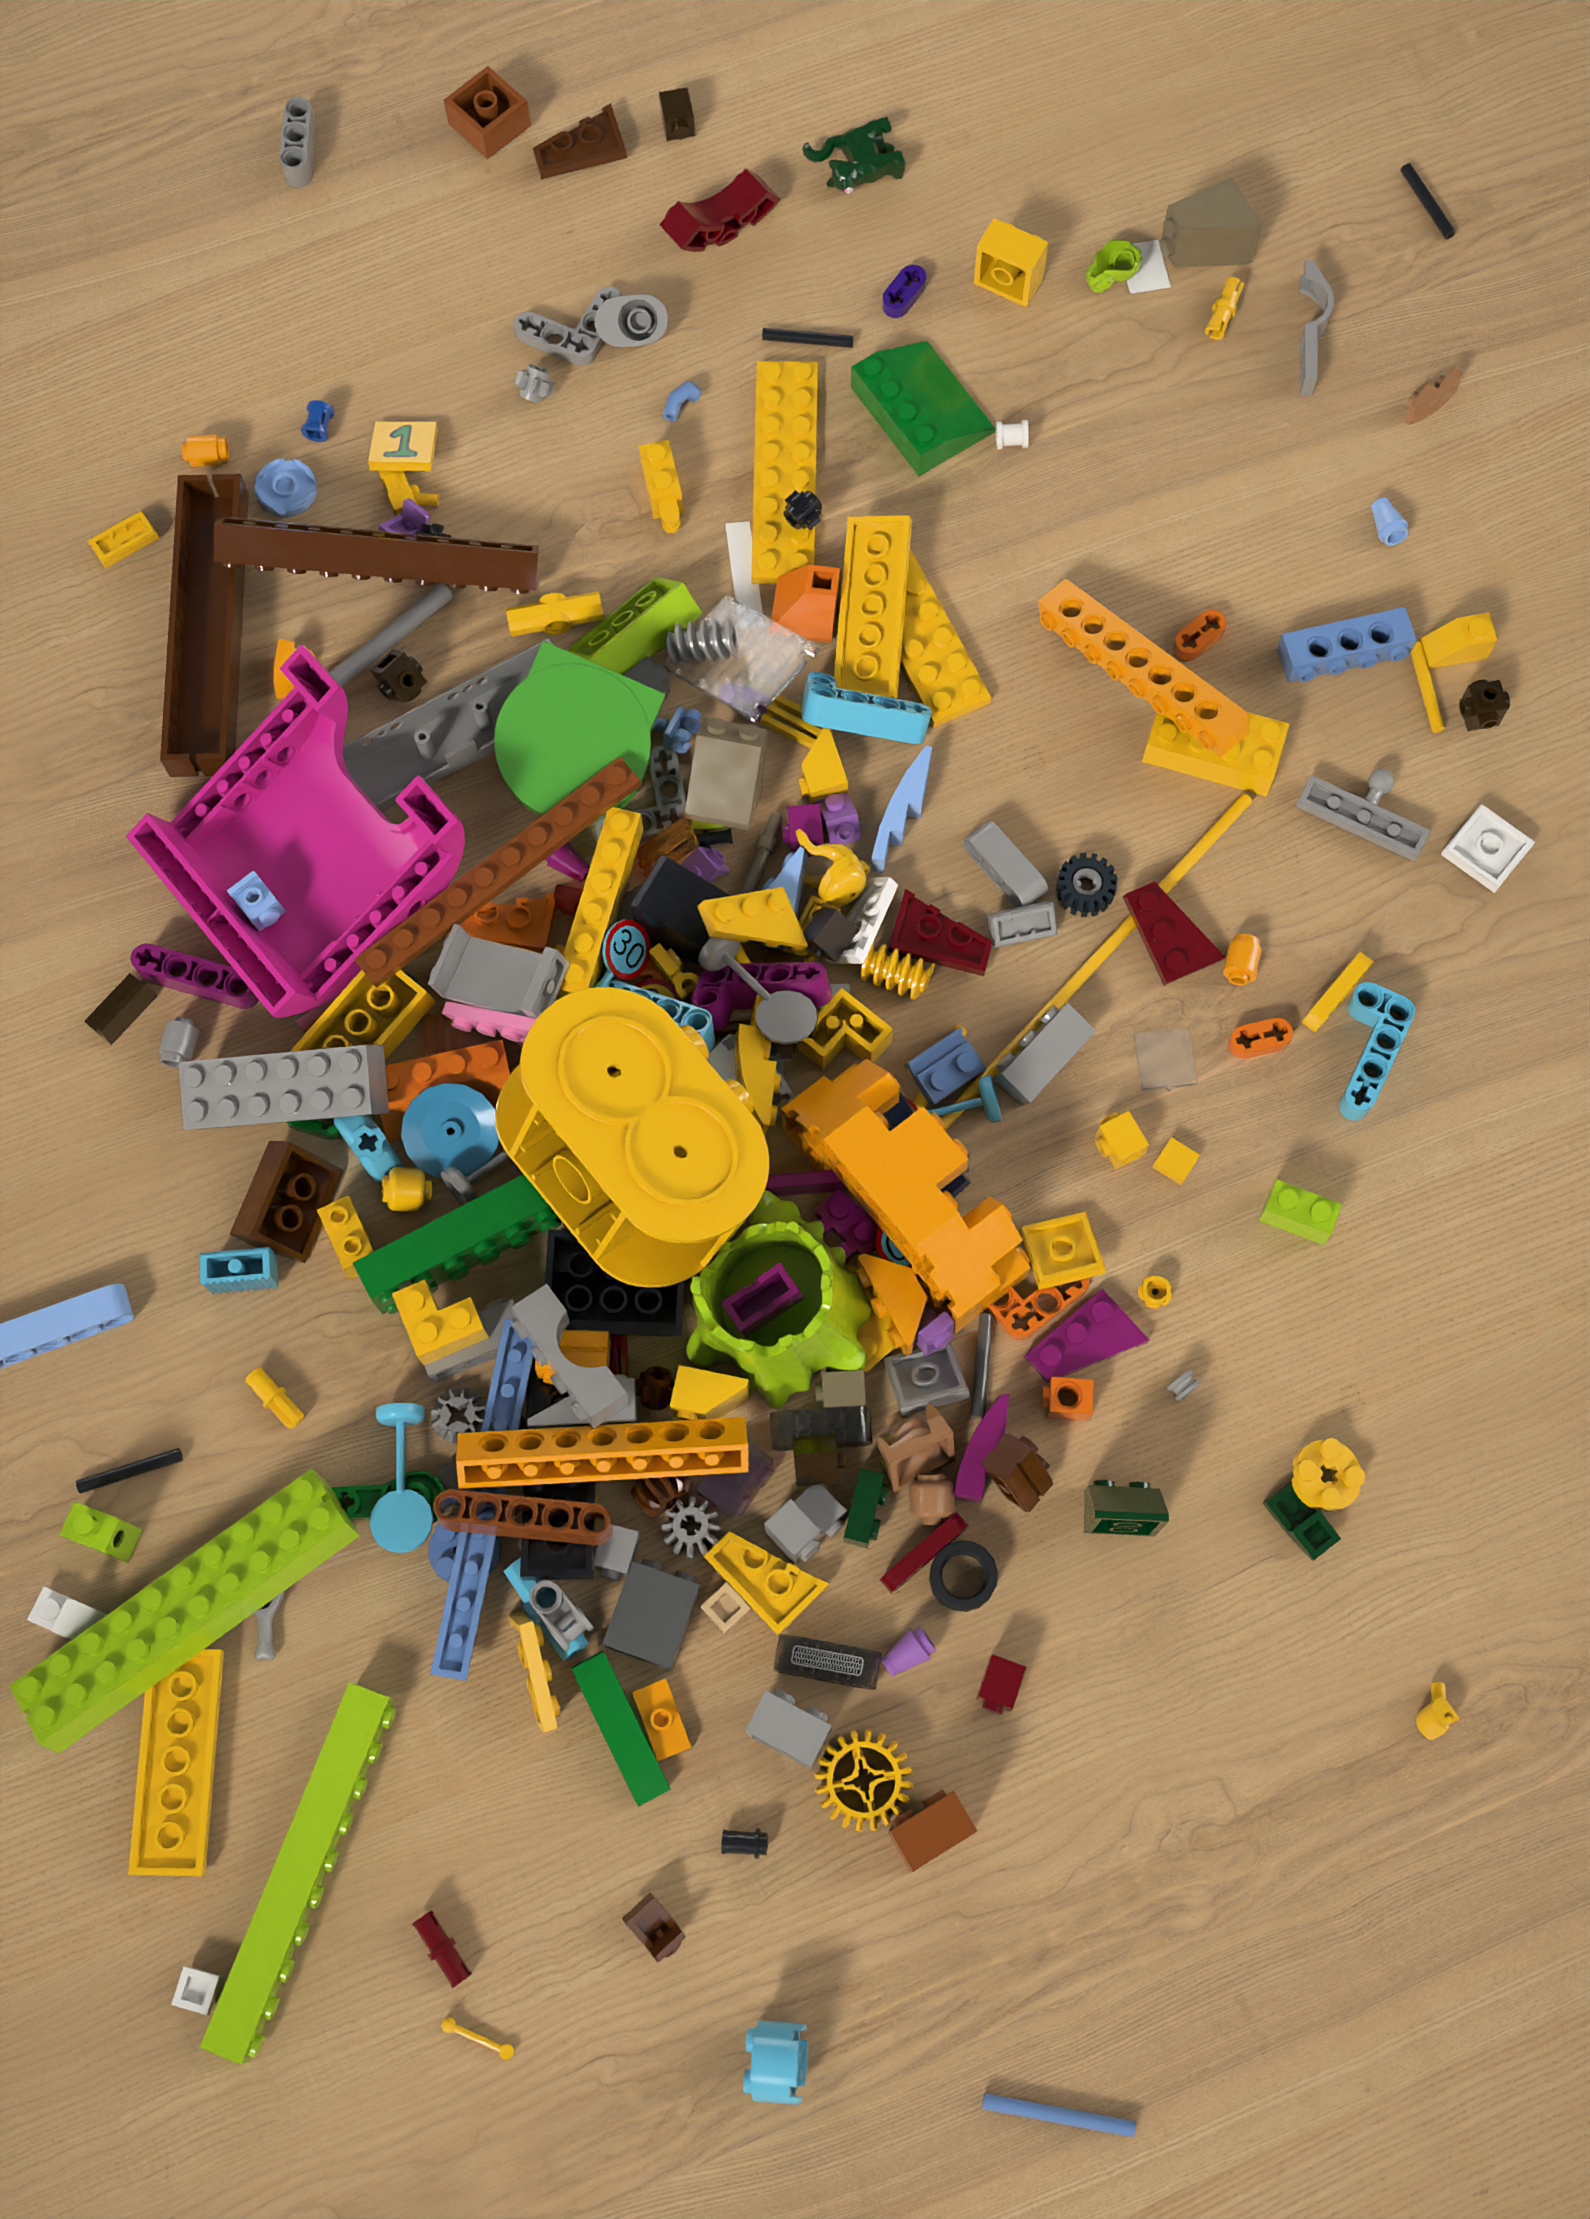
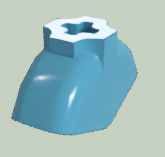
(368, 1145)

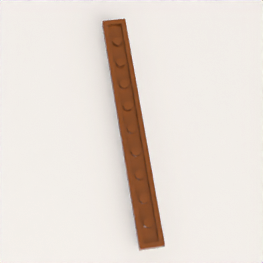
(497, 872)

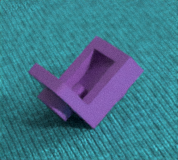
(408, 521)
(840, 819)
(706, 863)
(934, 1331)

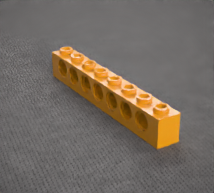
(1144, 668)
(601, 1452)

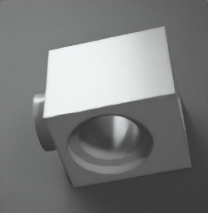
(617, 1553)

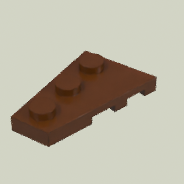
(588, 145)

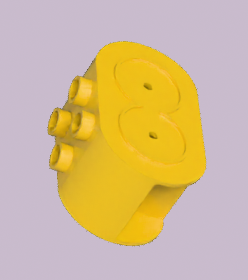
(632, 1135)

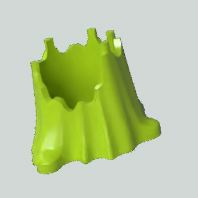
(802, 1340)

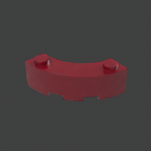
(722, 215)

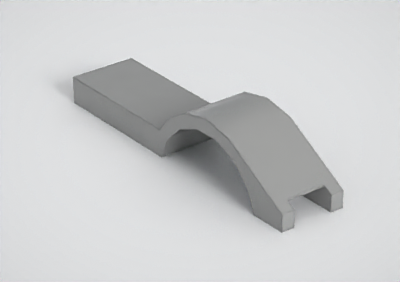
(1318, 289)

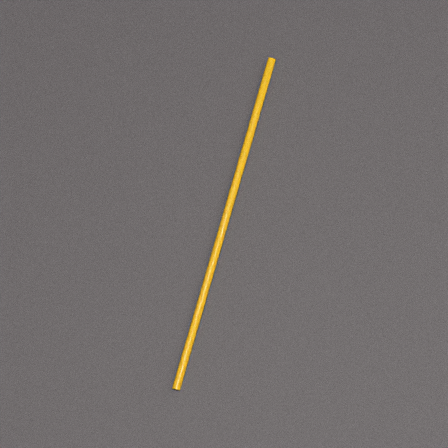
(1107, 947)

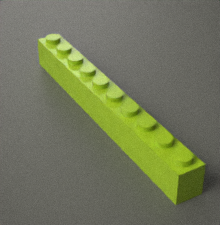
(297, 1875)

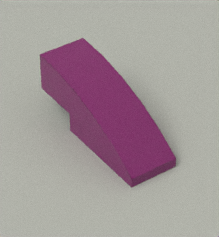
(971, 1474)

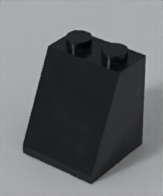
(669, 908)

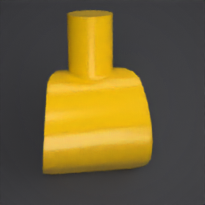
(1436, 1716)

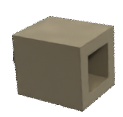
(841, 1389)

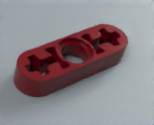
(923, 1553)

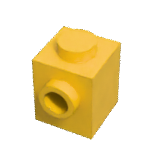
(1120, 1139)

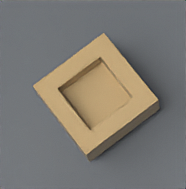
(725, 1608)

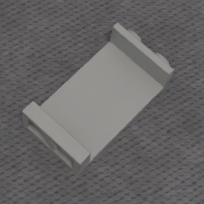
(497, 975)

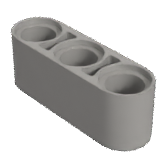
(298, 142)
(1005, 864)

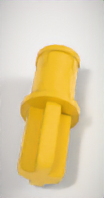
(274, 1398)

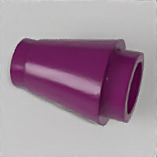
(569, 862)

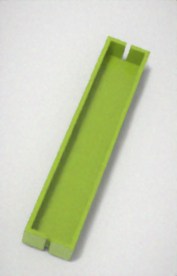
(183, 1612)

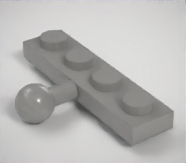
(1364, 816)

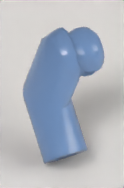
(678, 396)

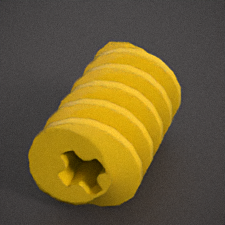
(896, 972)

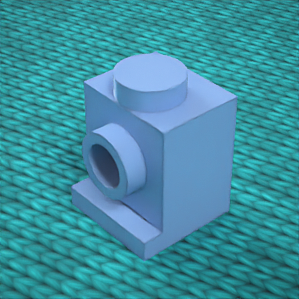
(256, 901)

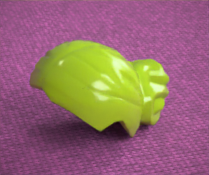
(1113, 263)

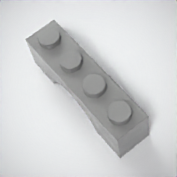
(594, 1390)

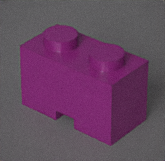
(762, 1300)

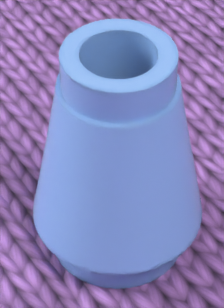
(1389, 522)

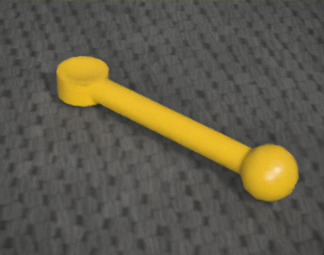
(505, 2051)

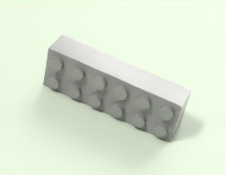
(284, 1087)

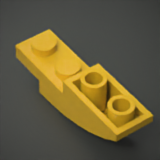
(756, 1071)

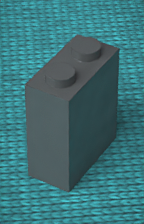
(652, 1614)

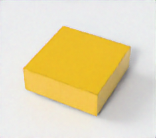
(1176, 1161)

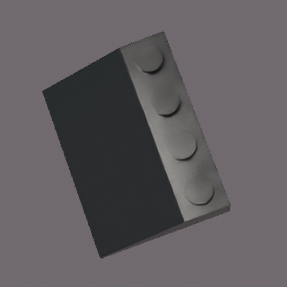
(604, 1303)

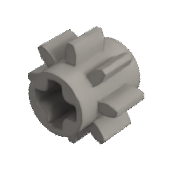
(534, 383)

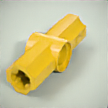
(554, 613)

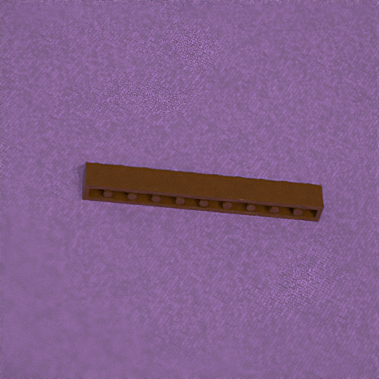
(375, 554)

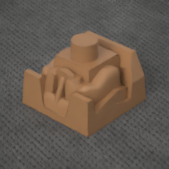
(915, 1446)

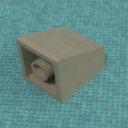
(1211, 228)
(726, 773)

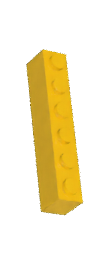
(601, 898)

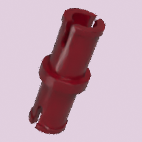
(442, 1949)

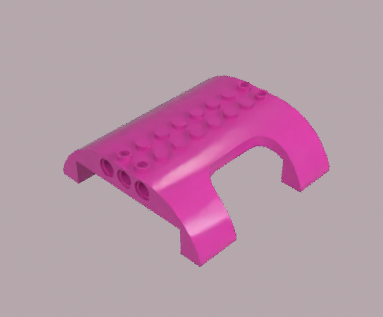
(312, 840)

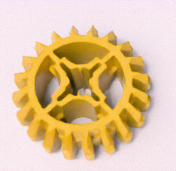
(894, 1773)

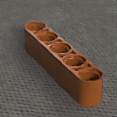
(509, 1506)

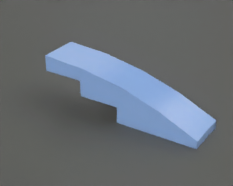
(905, 803)

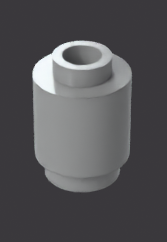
(178, 1042)

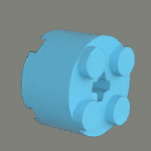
(776, 2062)

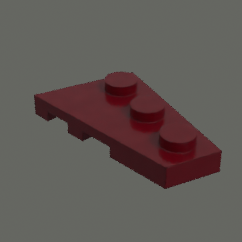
(1169, 935)
(938, 939)

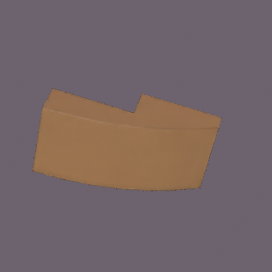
(1432, 397)

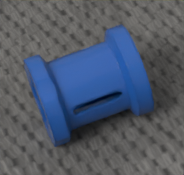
(317, 421)

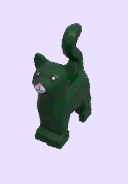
(866, 154)

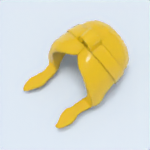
(843, 880)

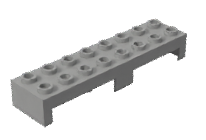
(436, 735)

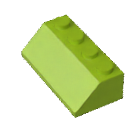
(638, 626)

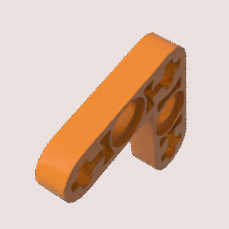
(1017, 1307)

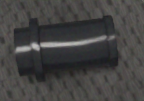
(745, 1842)

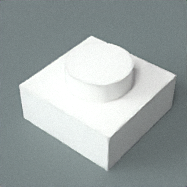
(196, 1990)

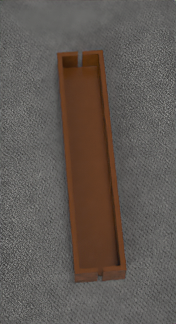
(202, 631)

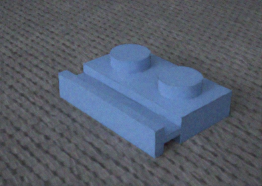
(945, 1066)

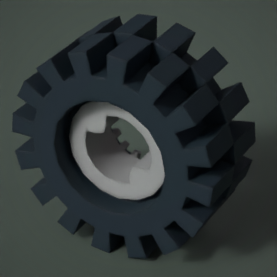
(1102, 879)

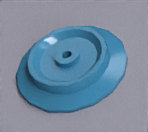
(446, 1107)

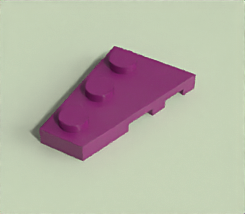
(1087, 1337)

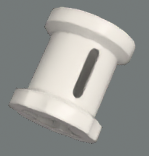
(1011, 434)

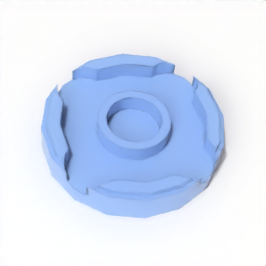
(285, 487)

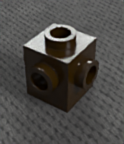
(399, 676)
(1484, 704)

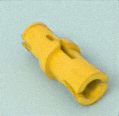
(1224, 308)

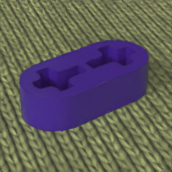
(909, 294)

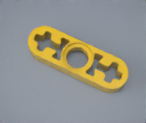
(1338, 992)

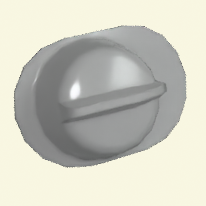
(631, 320)

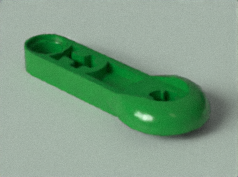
(368, 1495)

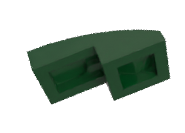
(1303, 1524)

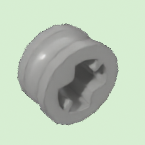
(1184, 1385)

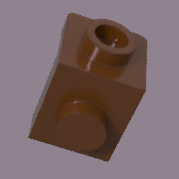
(654, 1928)

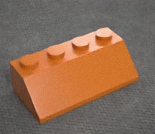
(478, 1066)

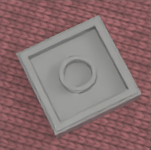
(926, 1379)

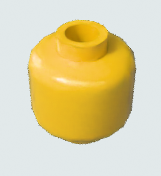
(405, 1189)

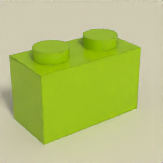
(1300, 1212)

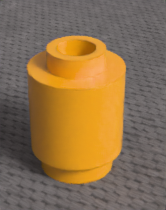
(205, 450)
(1242, 959)

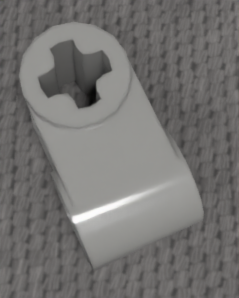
(560, 1615)

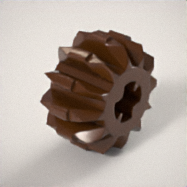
(659, 1493)

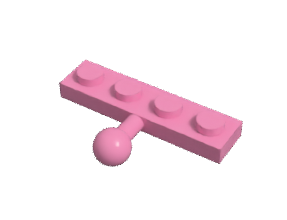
(489, 1021)

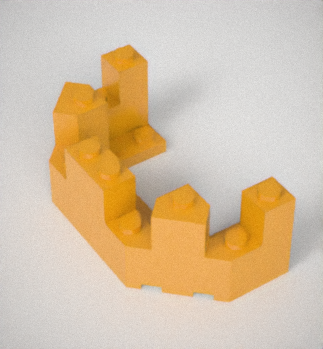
(898, 1181)

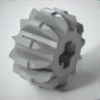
(702, 1520)

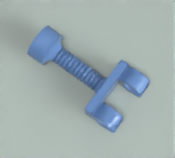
(673, 731)

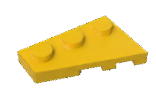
(754, 916)
(766, 1583)
(544, 1705)

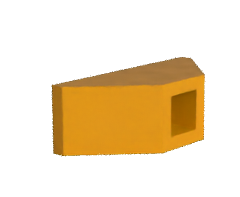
(896, 1298)

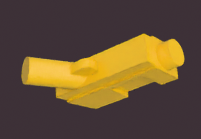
(399, 490)

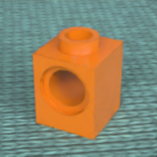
(1080, 1388)

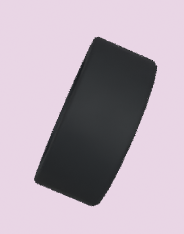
(990, 1579)

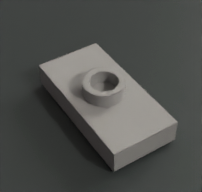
(1022, 924)

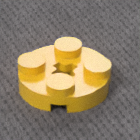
(1345, 1470)

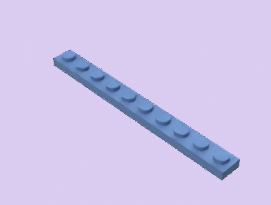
(474, 1550)

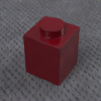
(1000, 1684)

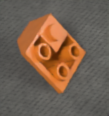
(808, 601)

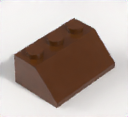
(285, 1200)

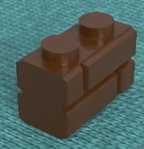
(1018, 1471)

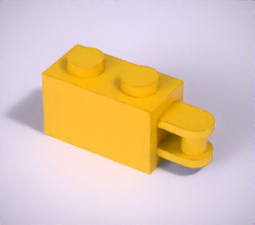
(662, 484)

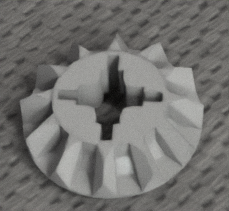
(457, 1399)

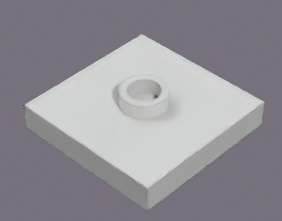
(1488, 848)

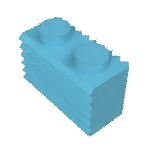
(239, 1270)

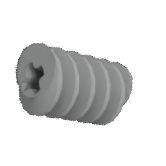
(702, 642)

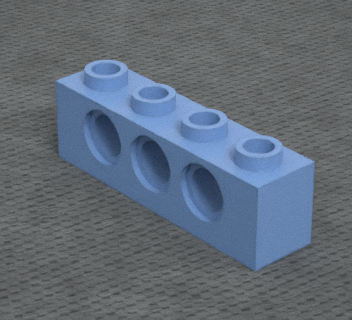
(1388, 626)

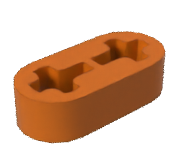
(1203, 640)
(1261, 1045)

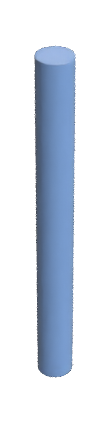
(1058, 2115)

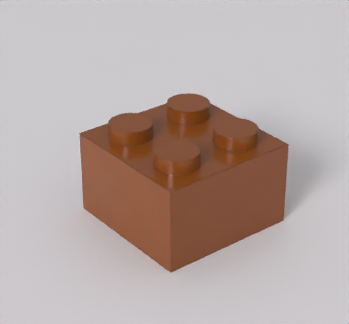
(487, 112)
(931, 1830)

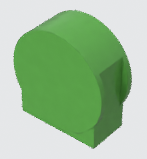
(569, 726)

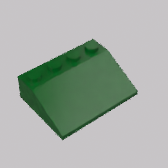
(919, 404)

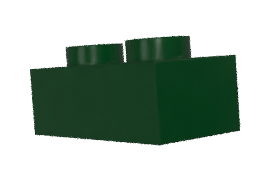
(867, 1496)

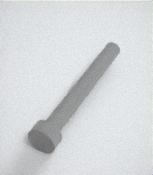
(391, 634)

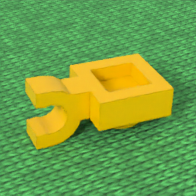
(669, 965)

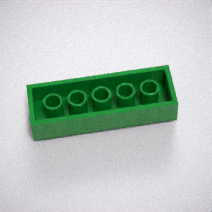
(457, 1242)

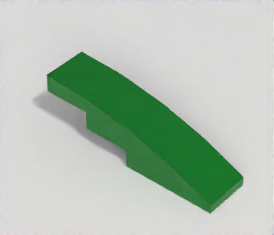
(620, 1728)

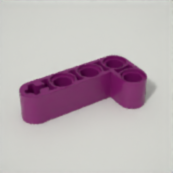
(195, 976)
(726, 990)

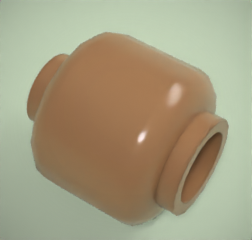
(932, 1497)

